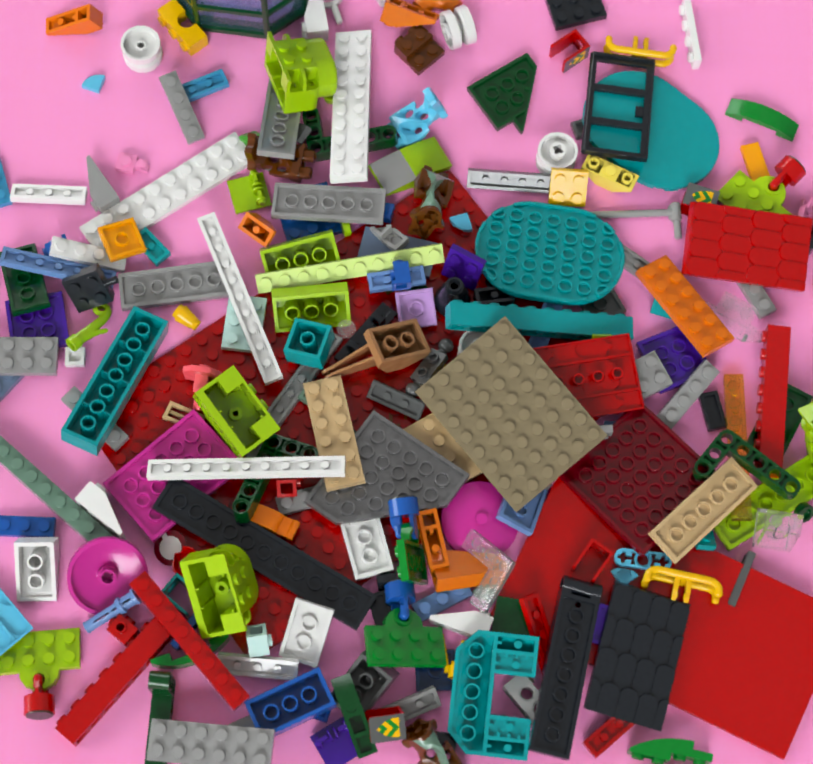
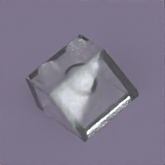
(777, 530)

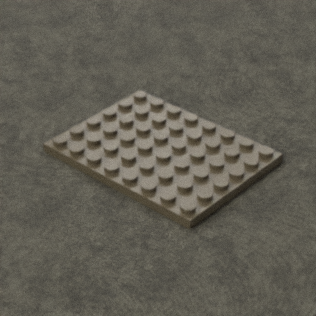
(511, 414)

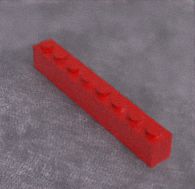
(772, 394)
(189, 641)
(113, 682)

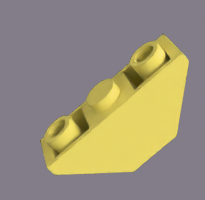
(609, 175)

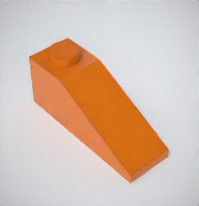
(402, 14)
(75, 21)
(432, 539)

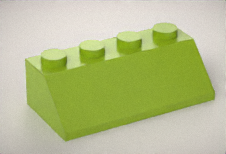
(300, 252)
(315, 303)

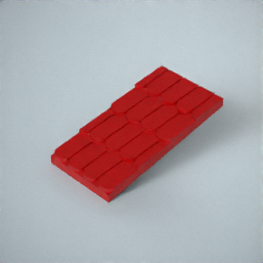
(747, 246)
(597, 373)

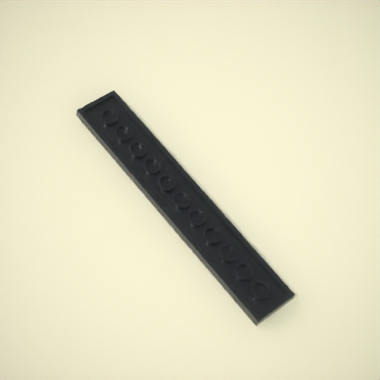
(267, 552)

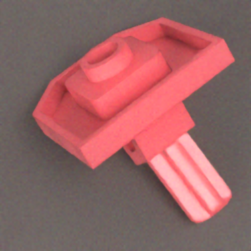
(201, 376)

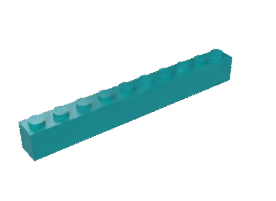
(535, 322)

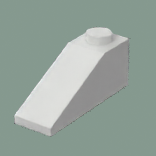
(463, 623)

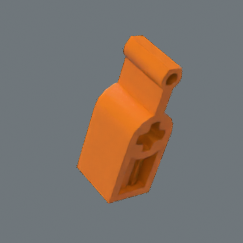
(275, 522)

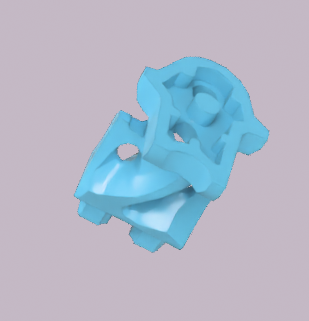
(407, 126)

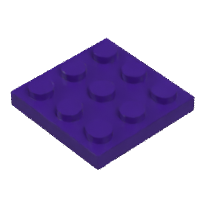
(41, 323)
(675, 353)

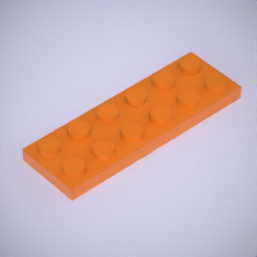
(684, 306)

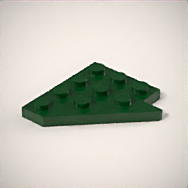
(506, 93)

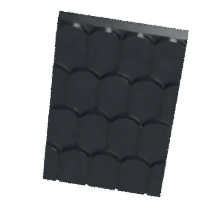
(637, 656)

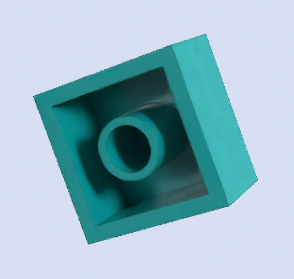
(309, 343)

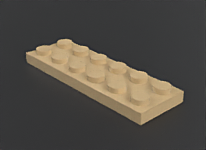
(334, 429)
(702, 510)

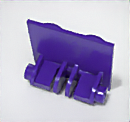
(334, 743)

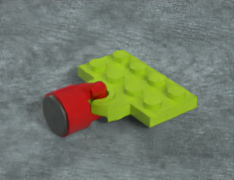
(766, 192)
(38, 662)

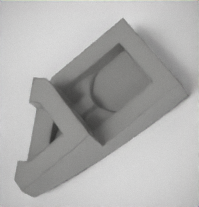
(390, 237)

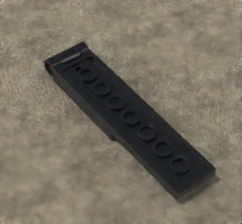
(565, 667)

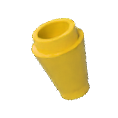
(186, 317)

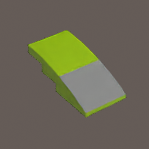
(399, 169)

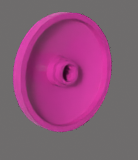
(476, 509)
(103, 572)

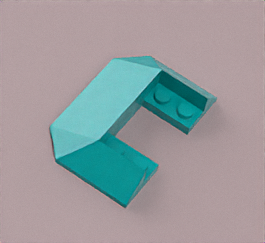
(472, 693)

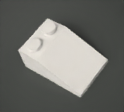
(315, 21)
(96, 503)
(37, 568)

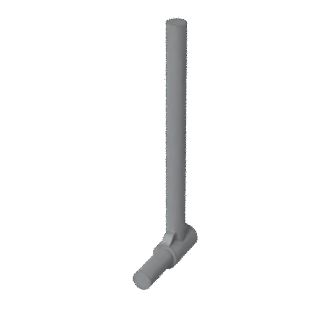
(673, 213)

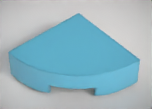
(94, 83)
(461, 222)
(624, 575)

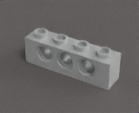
(513, 691)

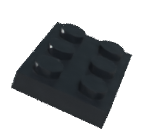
(575, 12)

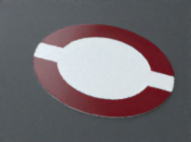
(168, 545)

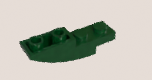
(353, 715)

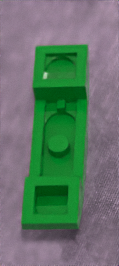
(764, 116)
(165, 661)

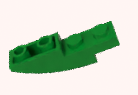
(662, 749)

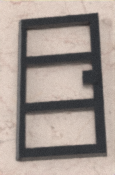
(640, 112)

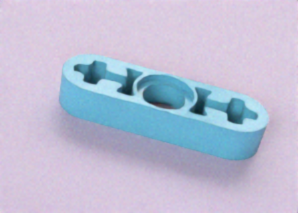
(628, 553)

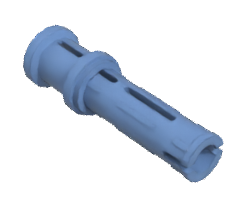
(119, 603)

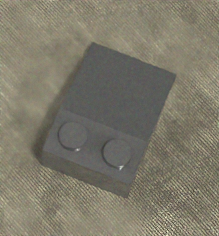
(369, 681)

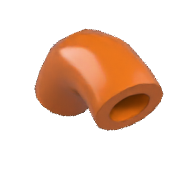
(438, 4)

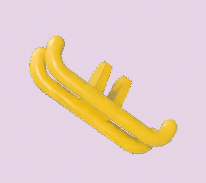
(642, 53)
(685, 579)

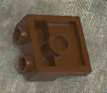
(418, 49)

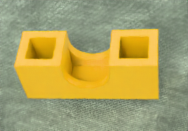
(191, 38)

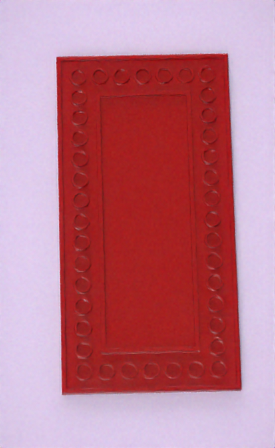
(736, 665)

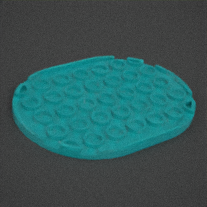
(680, 137)
(550, 253)

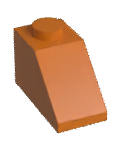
(257, 228)

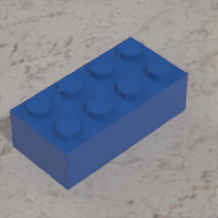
(291, 703)

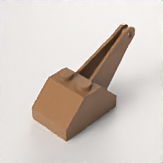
(392, 348)

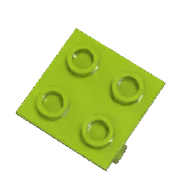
(249, 192)

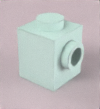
(258, 640)

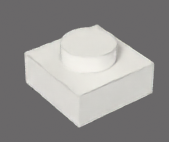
(75, 358)

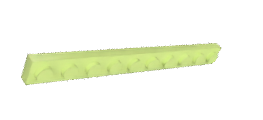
(348, 268)

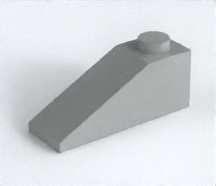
(101, 191)

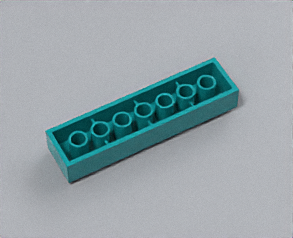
(114, 381)

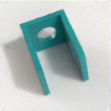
(169, 588)

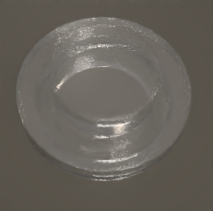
(346, 328)

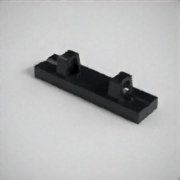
(383, 315)

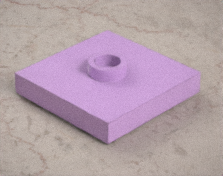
(417, 305)

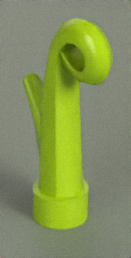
(76, 340)

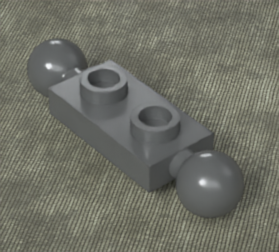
(429, 366)

